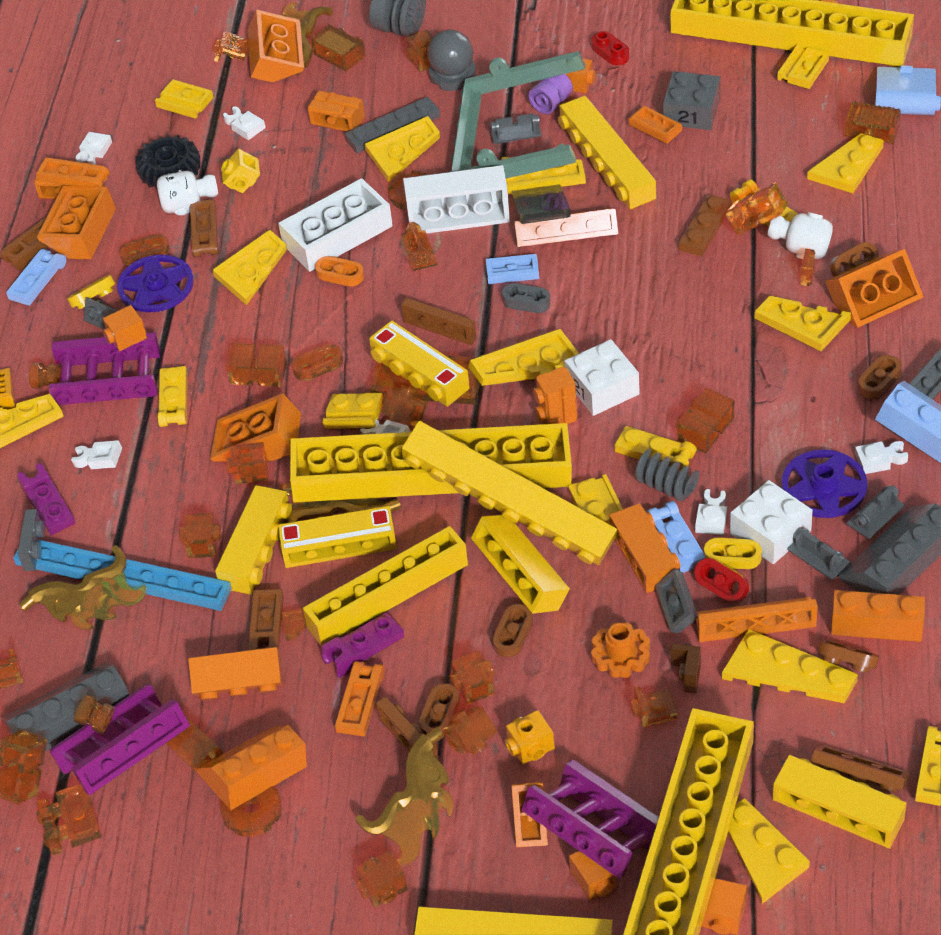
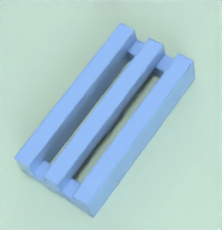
(512, 268)

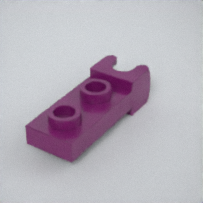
(46, 500)
(361, 643)

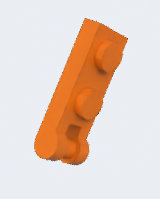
(71, 173)
(359, 699)

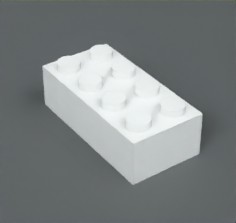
(458, 199)
(336, 223)

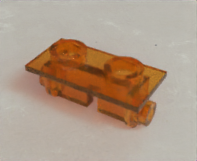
(418, 247)

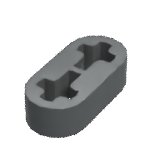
(526, 298)

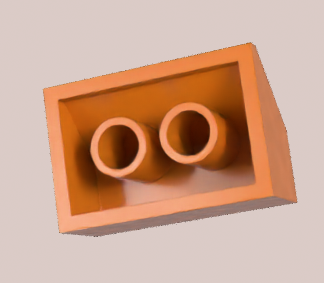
(274, 46)
(78, 221)
(875, 287)
(255, 765)

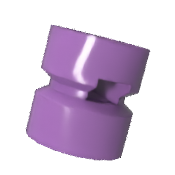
(550, 93)

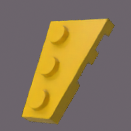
(401, 147)
(848, 164)
(251, 266)
(805, 324)
(766, 854)

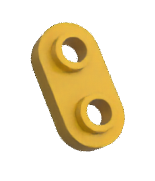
(99, 287)
(734, 552)

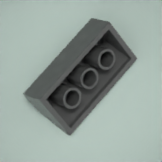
(898, 553)
(54, 712)

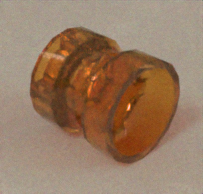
(44, 375)
(94, 714)

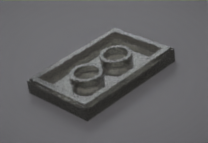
(540, 204)

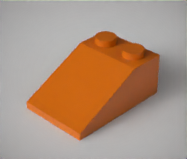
(269, 422)

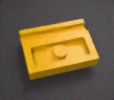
(803, 66)
(184, 98)
(353, 410)
(595, 497)

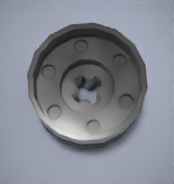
(399, 16)

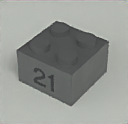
(692, 99)

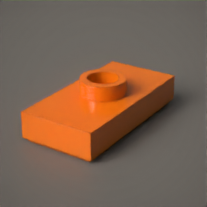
(655, 124)

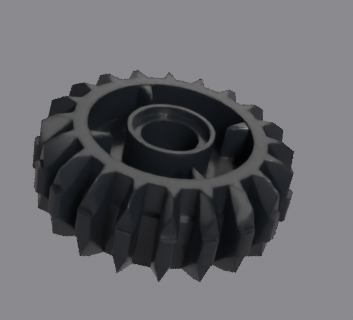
(166, 157)

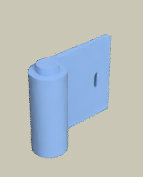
(908, 89)

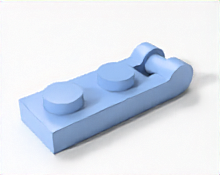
(35, 276)
(678, 536)

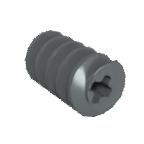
(666, 478)

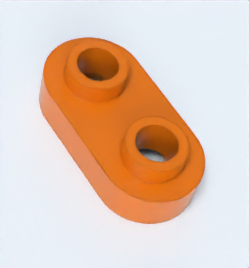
(339, 271)

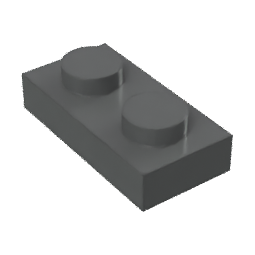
(29, 544)
(676, 601)

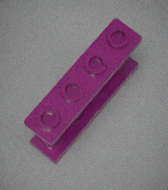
(97, 351)
(134, 732)
(605, 801)

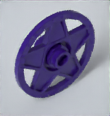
(155, 283)
(826, 482)

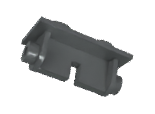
(525, 128)
(96, 311)
(877, 512)
(818, 554)

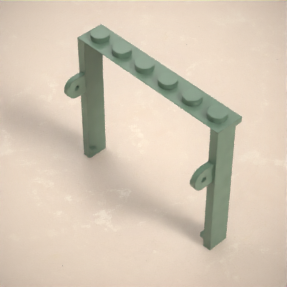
(498, 79)

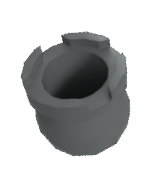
(450, 59)

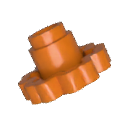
(620, 650)

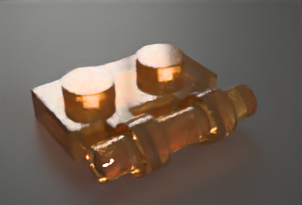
(78, 817)

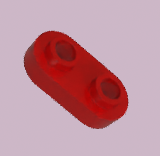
(610, 48)
(723, 580)

